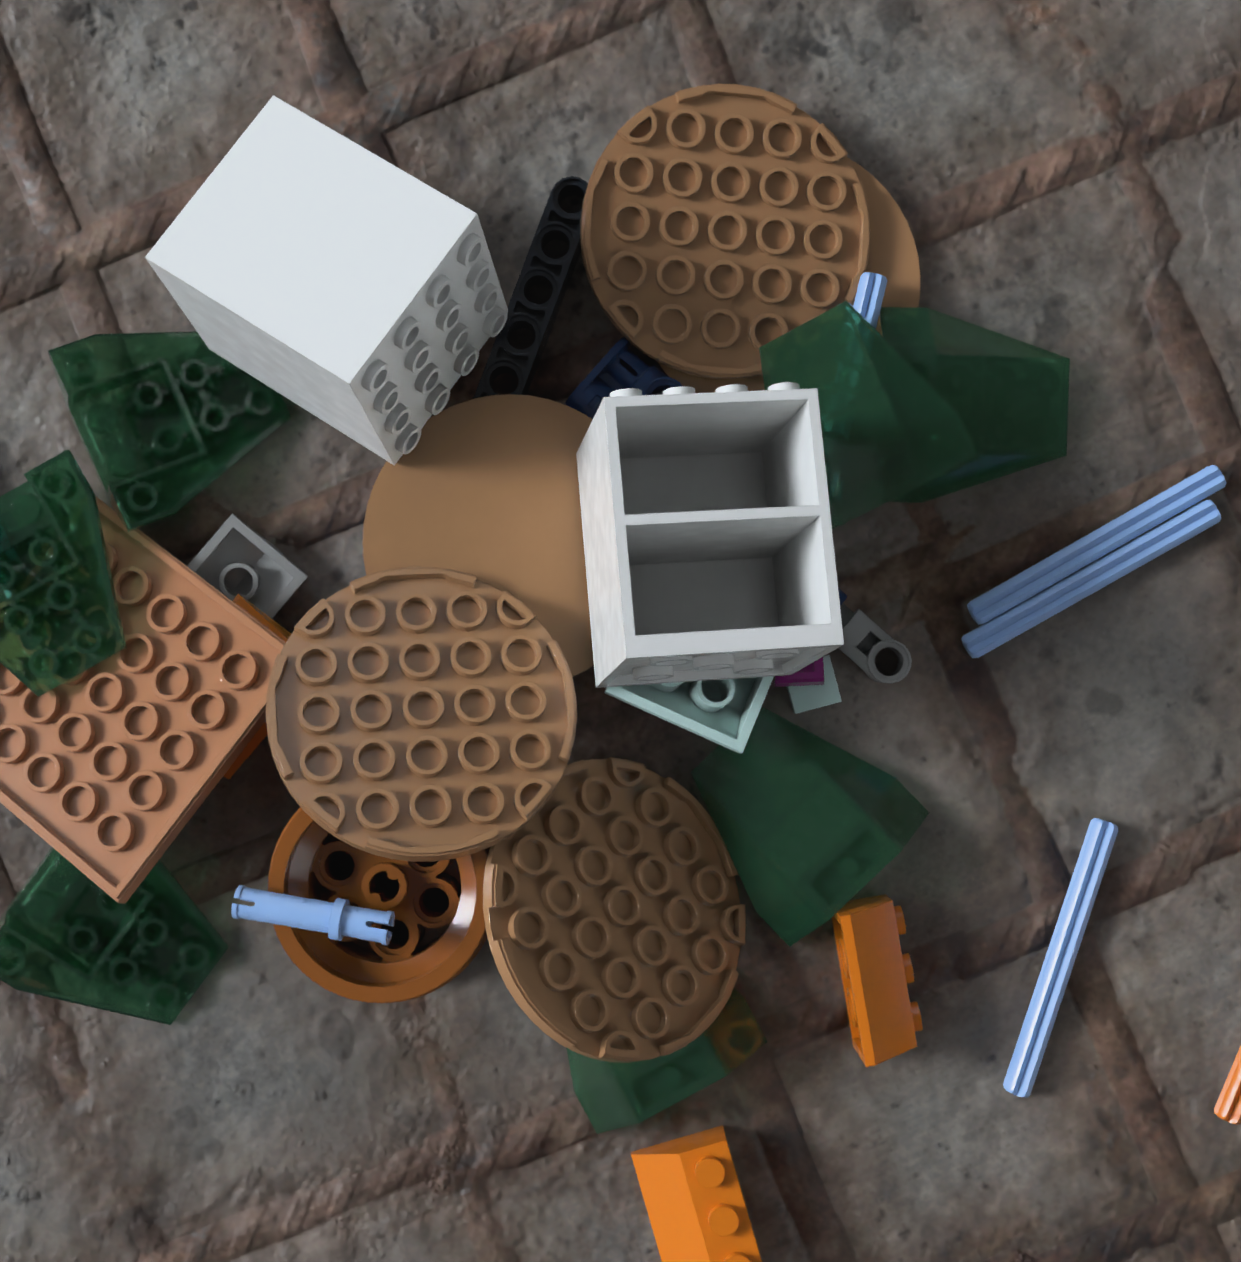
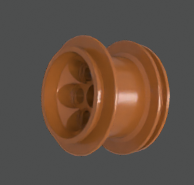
(365, 970)

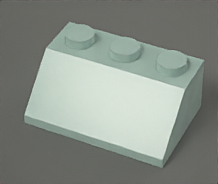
(712, 708)

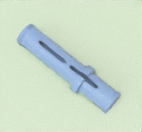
(334, 918)

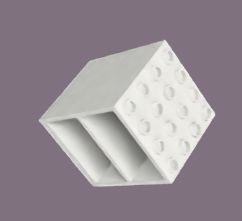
(334, 278)
(707, 535)

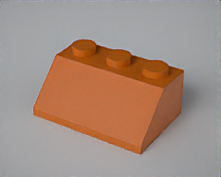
(876, 978)
(696, 1200)

